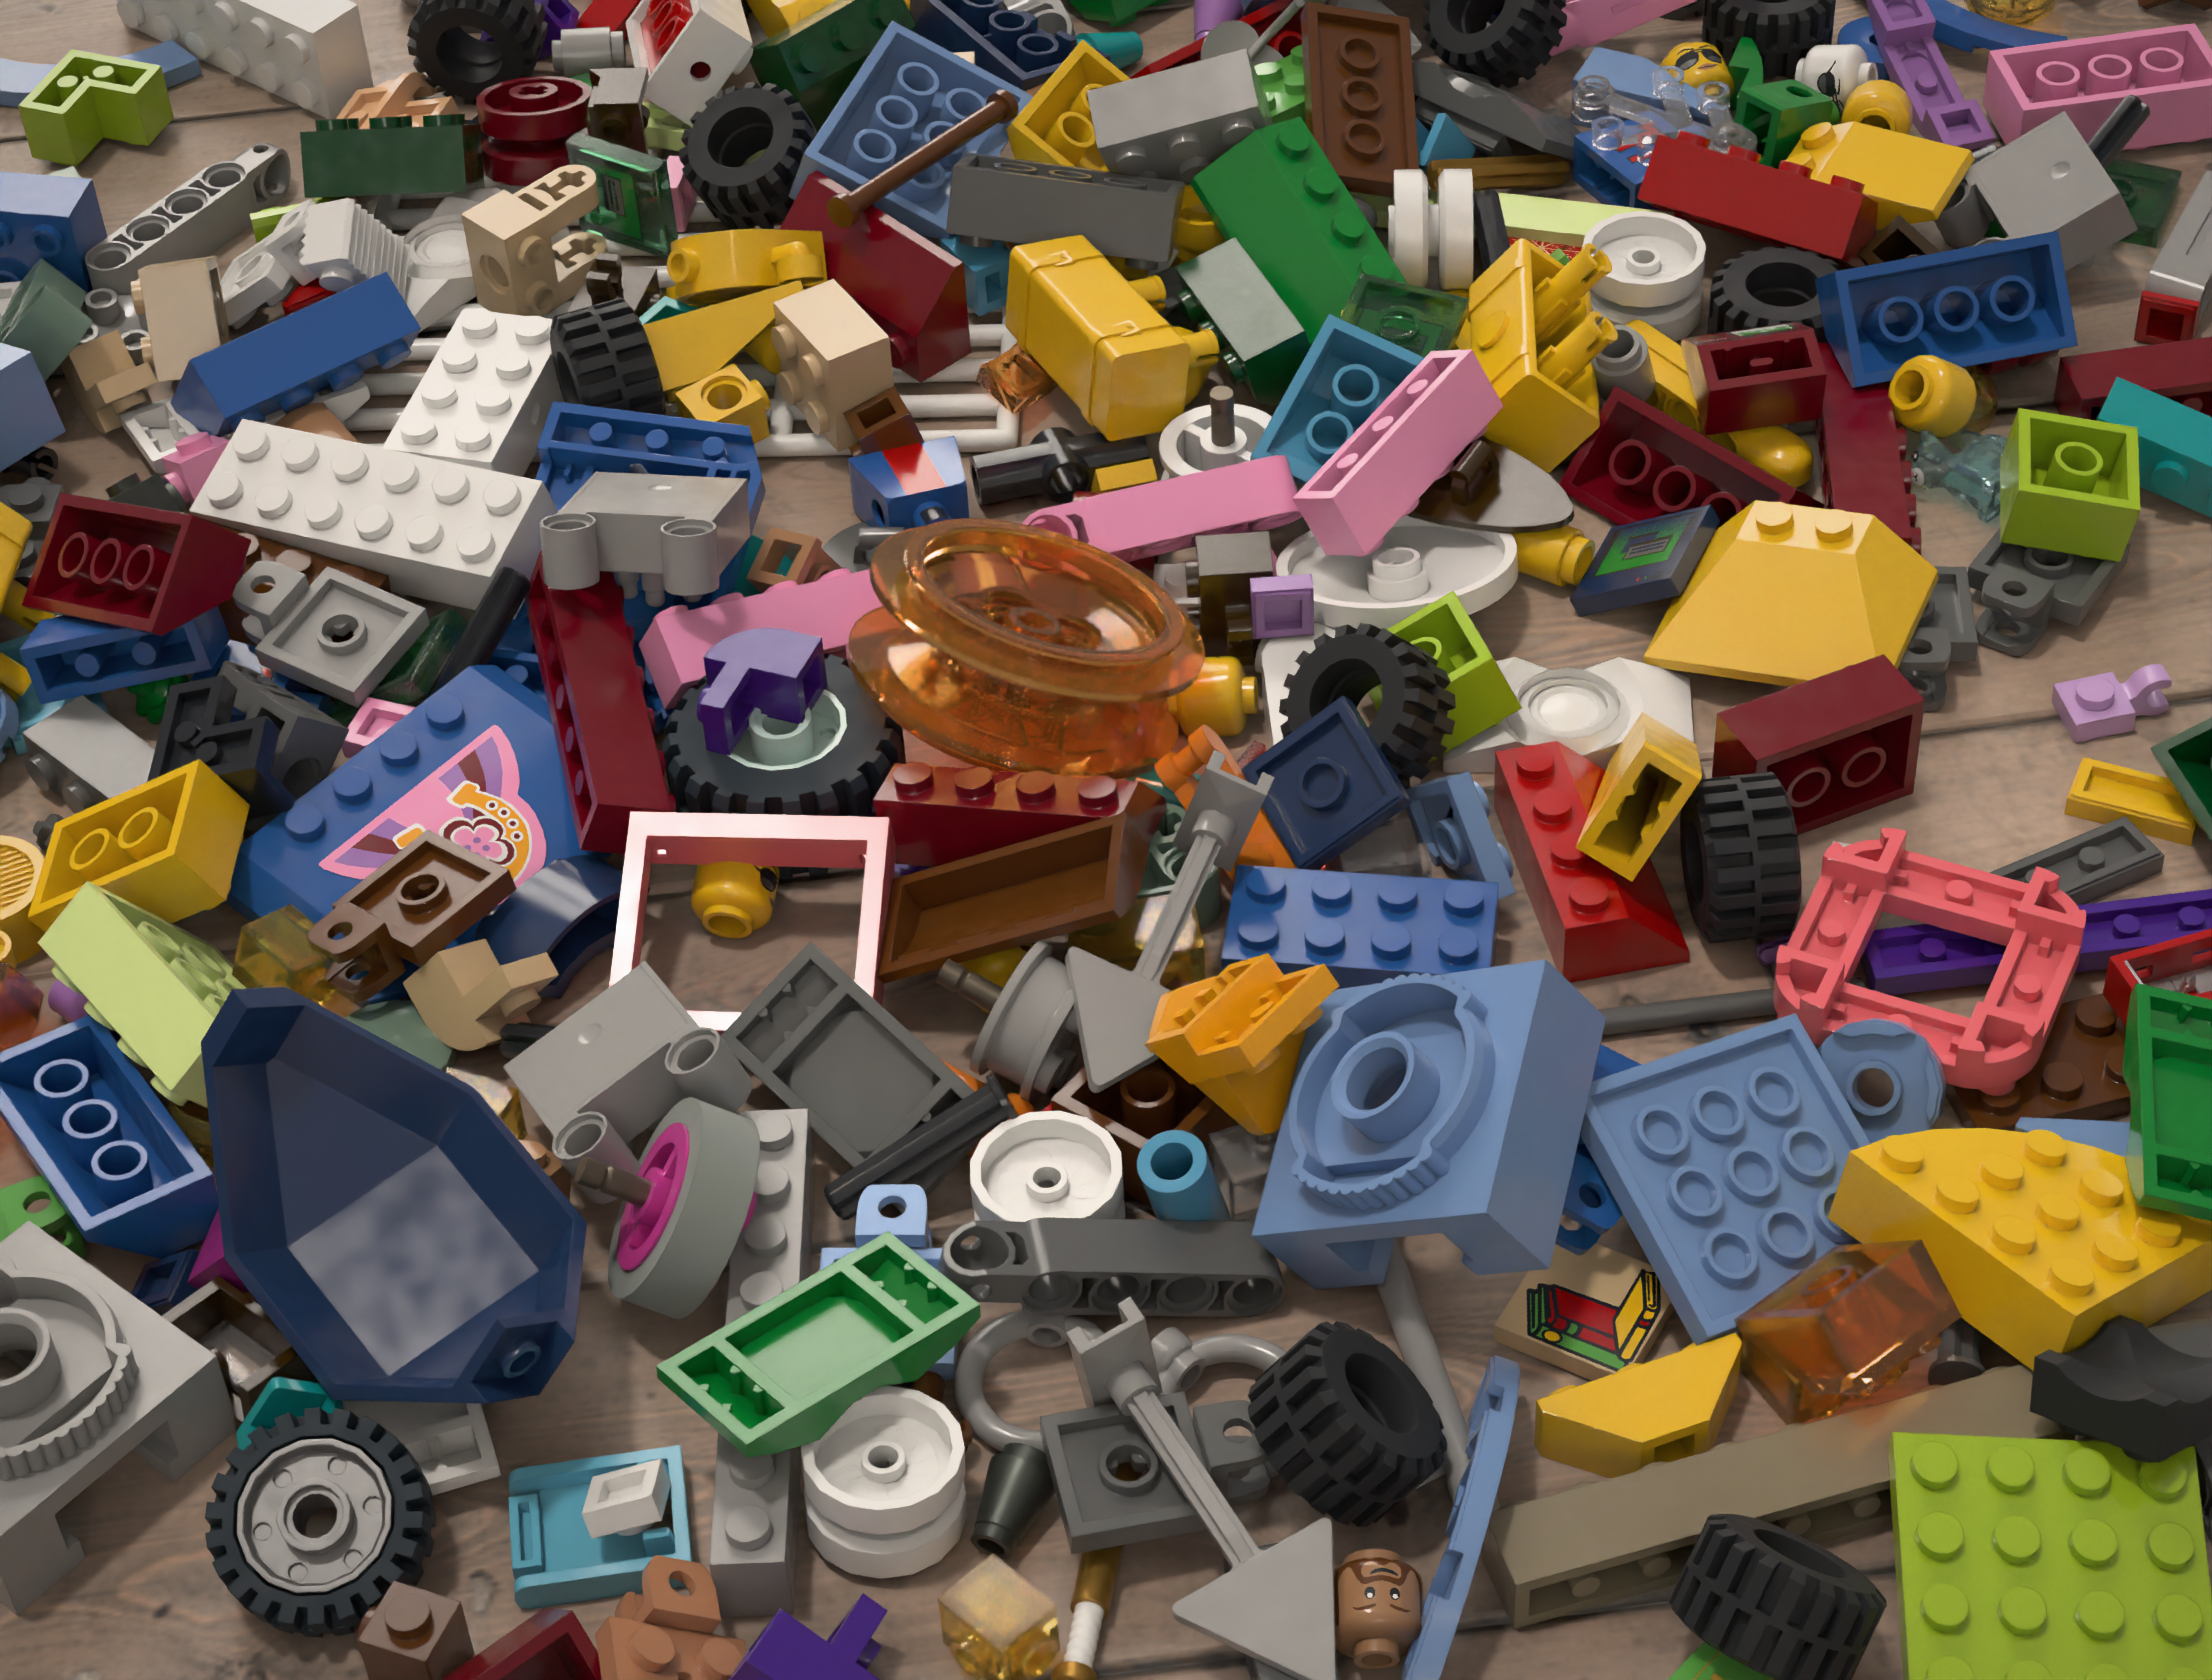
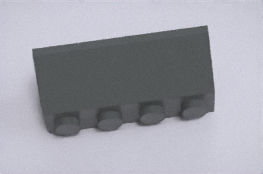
(1048, 201)

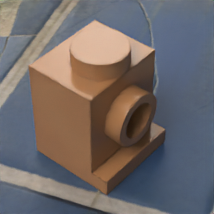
(803, 550)

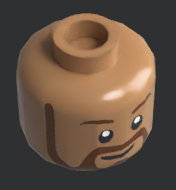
(1377, 1607)

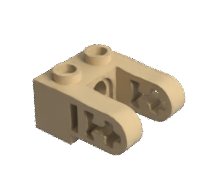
(512, 246)

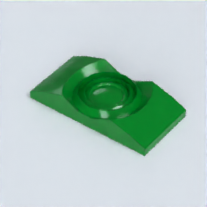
(2170, 1099)
(820, 1347)

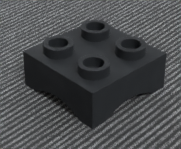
(2126, 1391)

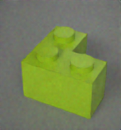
(93, 100)

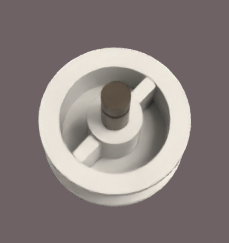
(1211, 435)

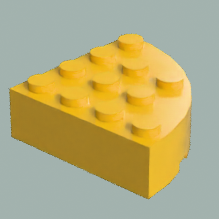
(2026, 1232)

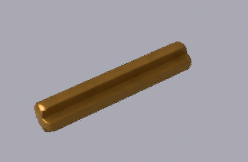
(1505, 171)

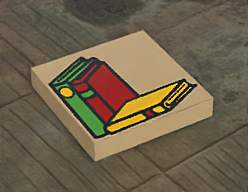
(1586, 1312)

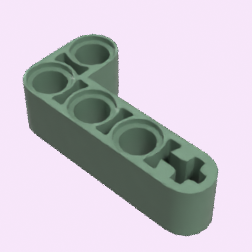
(45, 317)

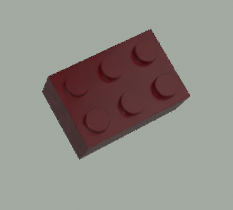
(1829, 741)

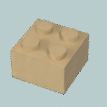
(182, 313)
(829, 358)

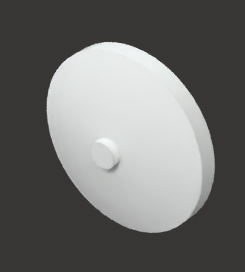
(1405, 573)

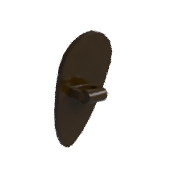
(1495, 493)

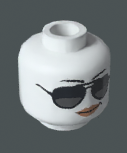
(1836, 71)

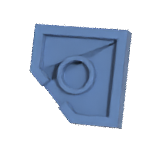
(1454, 823)

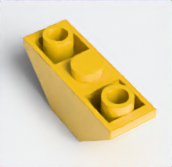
(1642, 1411)

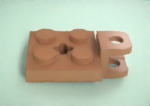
(668, 1632)

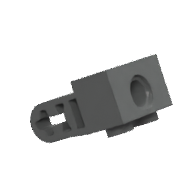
(306, 738)

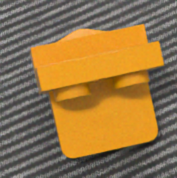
(1241, 1035)

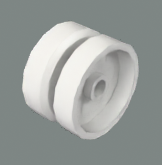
(1432, 230)
(1653, 274)
(1047, 1169)
(886, 1485)

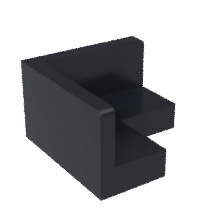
(239, 752)

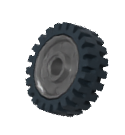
(281, 1483)

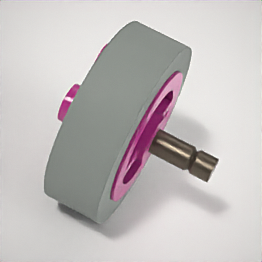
(681, 1206)

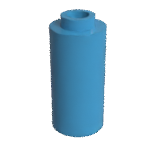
(1180, 1179)

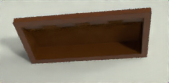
(1012, 896)

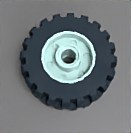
(785, 768)

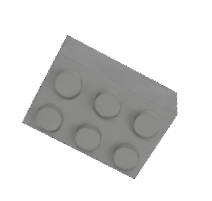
(1178, 117)

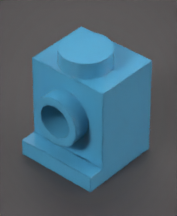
(984, 273)

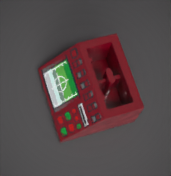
(1756, 377)

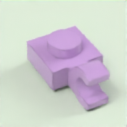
(2104, 707)

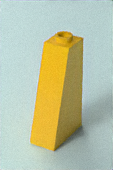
(1640, 796)

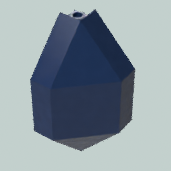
(384, 1211)

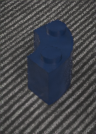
(559, 911)

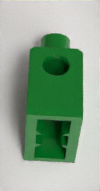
(1780, 114)

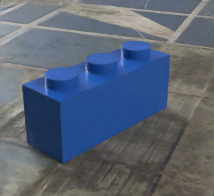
(85, 657)

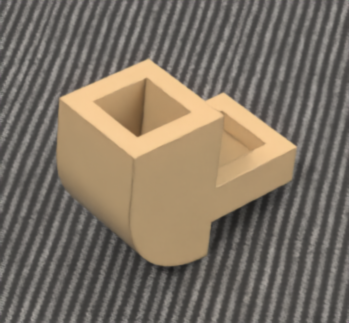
(107, 380)
(471, 997)

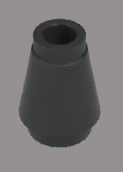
(1012, 1498)

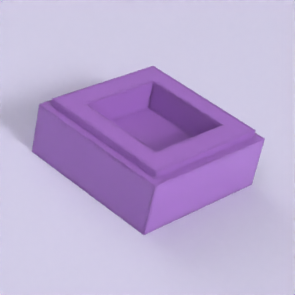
(1282, 606)

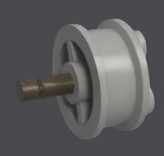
(1028, 1021)

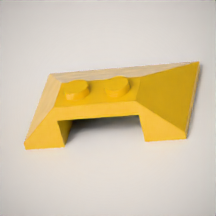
(1794, 597)

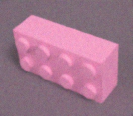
(2094, 74)

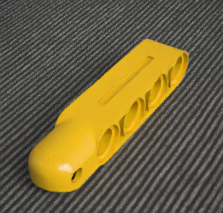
(1768, 447)

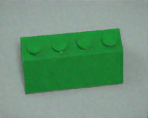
(1294, 220)

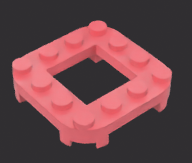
(1880, 876)

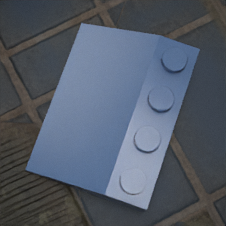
(894, 106)

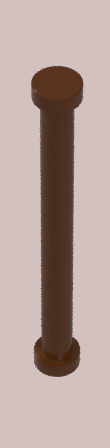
(846, 208)

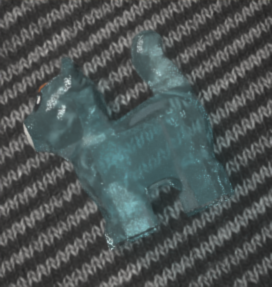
(1967, 475)

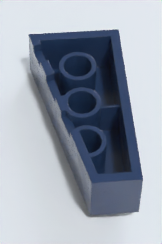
(1003, 40)

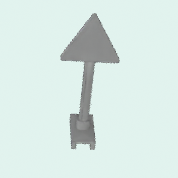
(1119, 1005)
(1272, 1600)

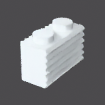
(351, 247)

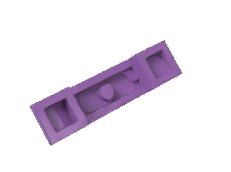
(1917, 66)

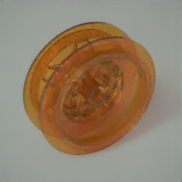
(1024, 649)

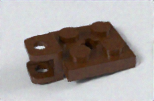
(388, 922)

